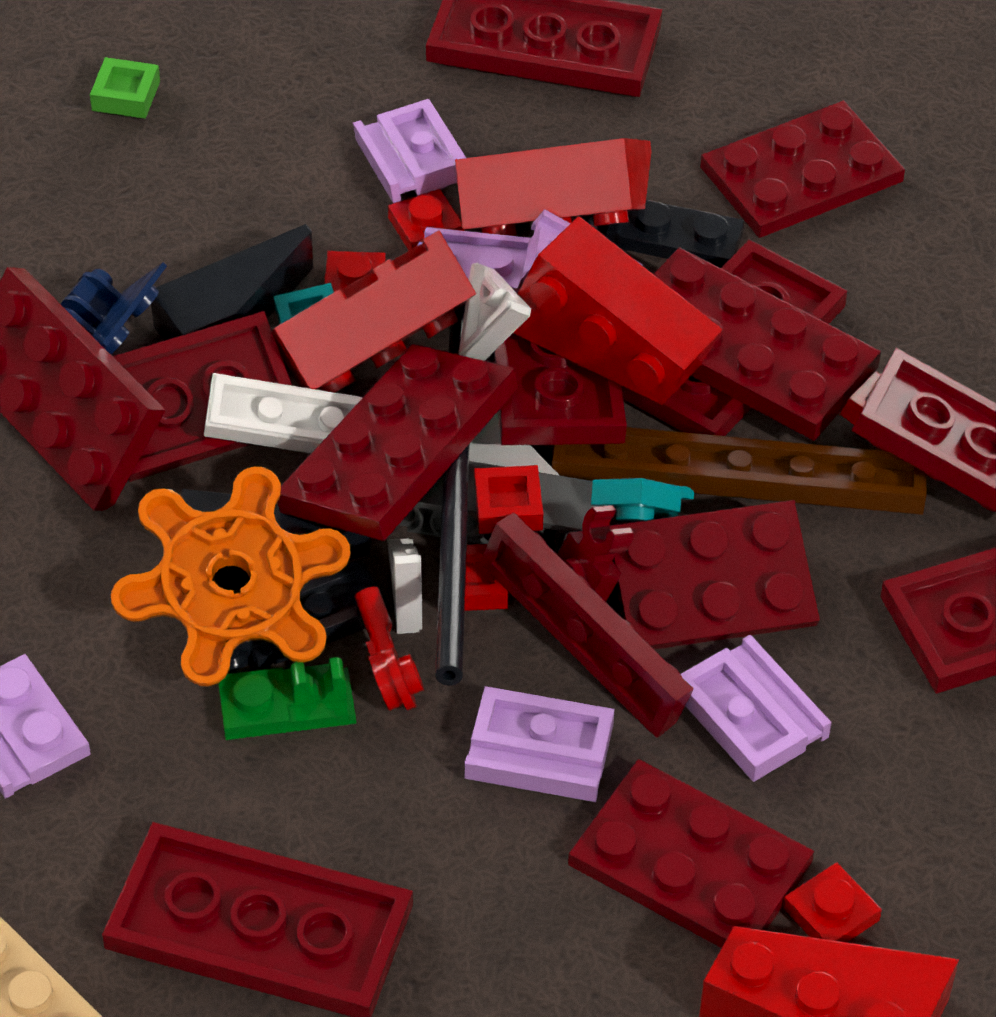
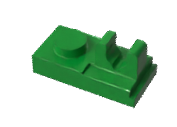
(286, 700)

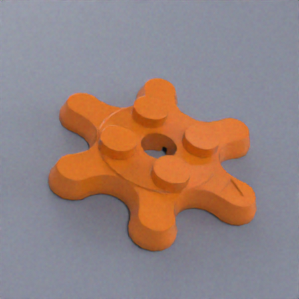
(239, 536)

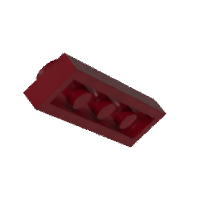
(586, 625)

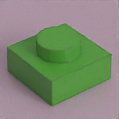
(125, 87)

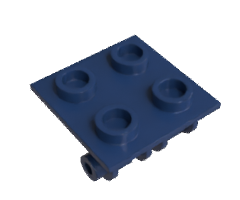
(104, 309)

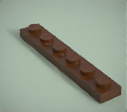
(753, 469)

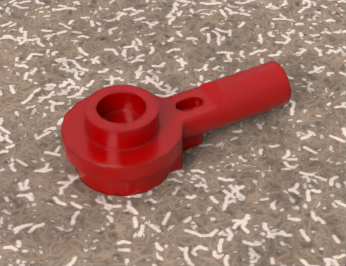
(395, 676)

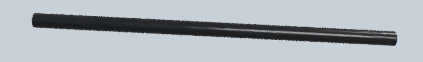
(453, 554)

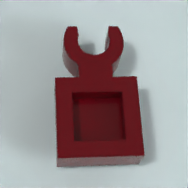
(593, 549)

